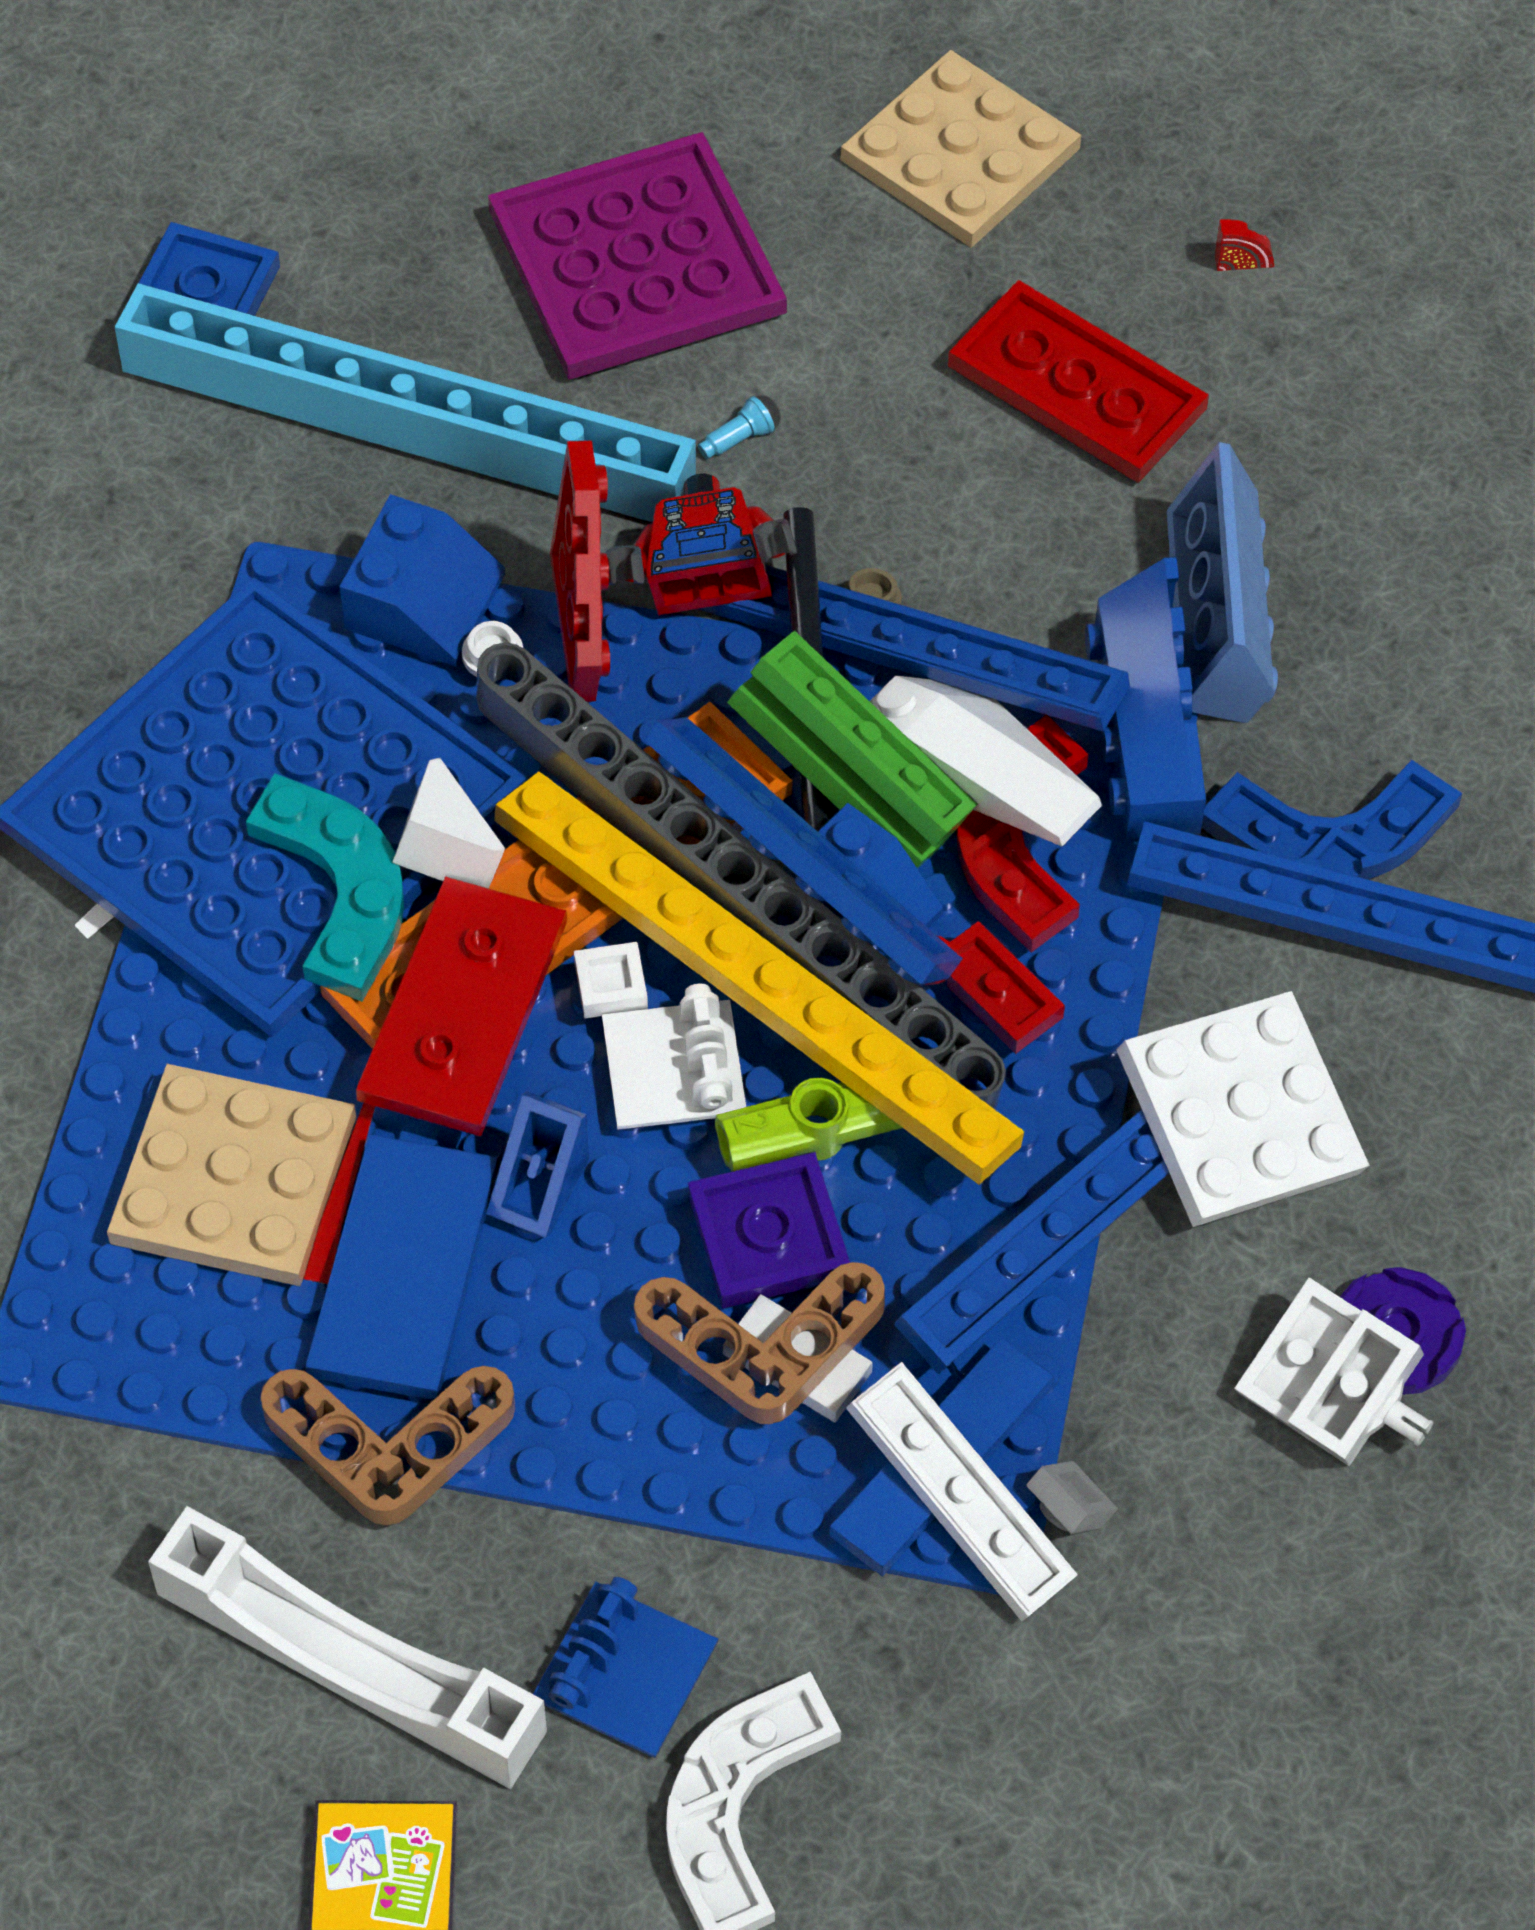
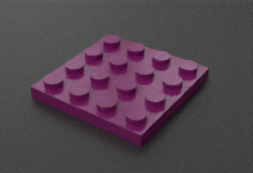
(636, 255)

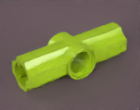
(781, 1130)

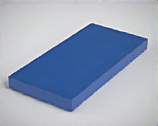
(402, 1267)

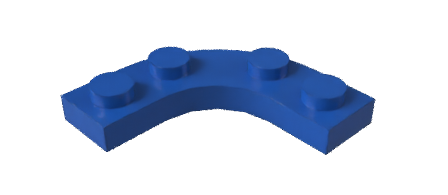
(1354, 844)

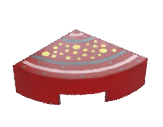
(1241, 248)

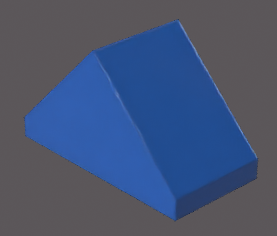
(539, 1164)

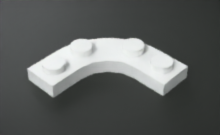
(714, 1785)

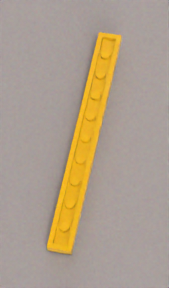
(760, 978)

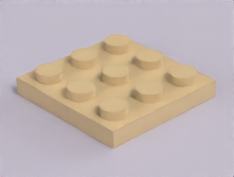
(960, 148)
(232, 1174)

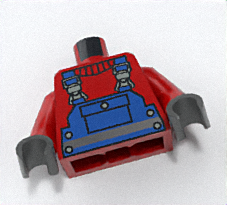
(703, 549)

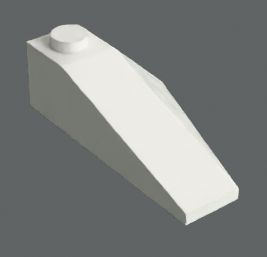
(990, 757)

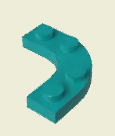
(359, 864)

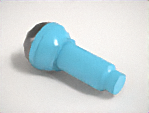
(757, 417)

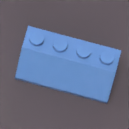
(1223, 589)

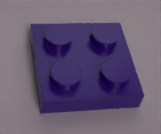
(767, 1229)

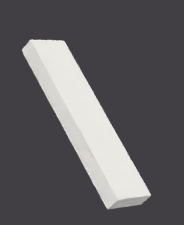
(961, 1491)

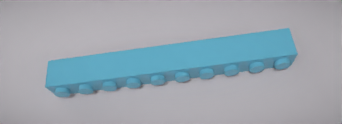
(393, 400)

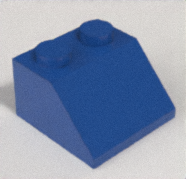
(419, 582)

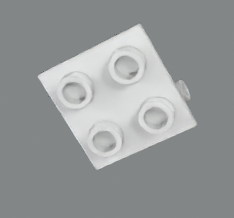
(674, 1061)

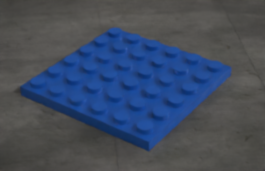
(161, 787)

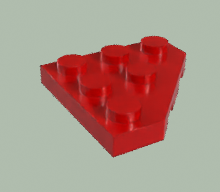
(581, 569)

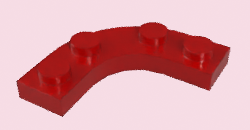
(1004, 870)

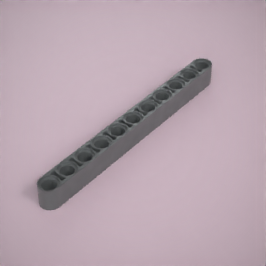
(719, 854)

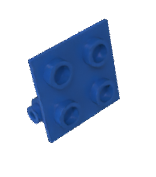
(625, 1667)

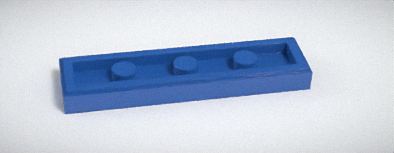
(985, 1411)

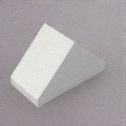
(448, 833)

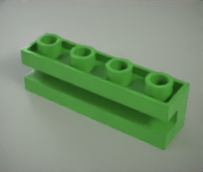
(850, 747)

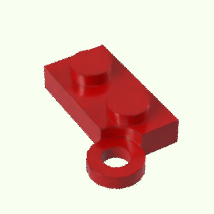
(1001, 989)

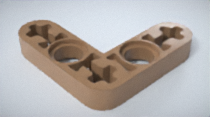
(768, 1360)
(382, 1460)

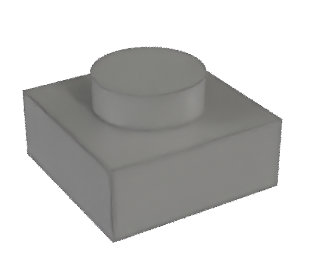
(1070, 1498)

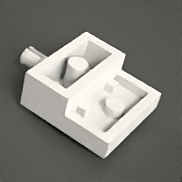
(1334, 1374)

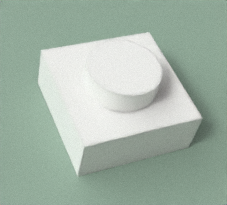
(610, 979)

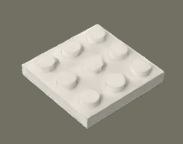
(1242, 1108)

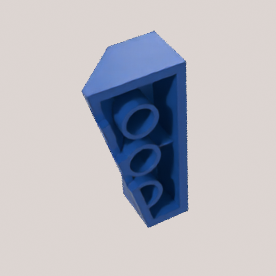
(1147, 737)

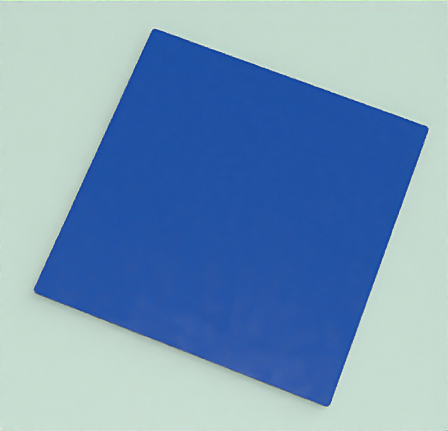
(598, 1409)

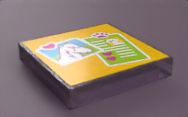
(383, 1865)

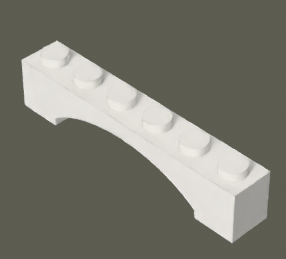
(448, 1706)

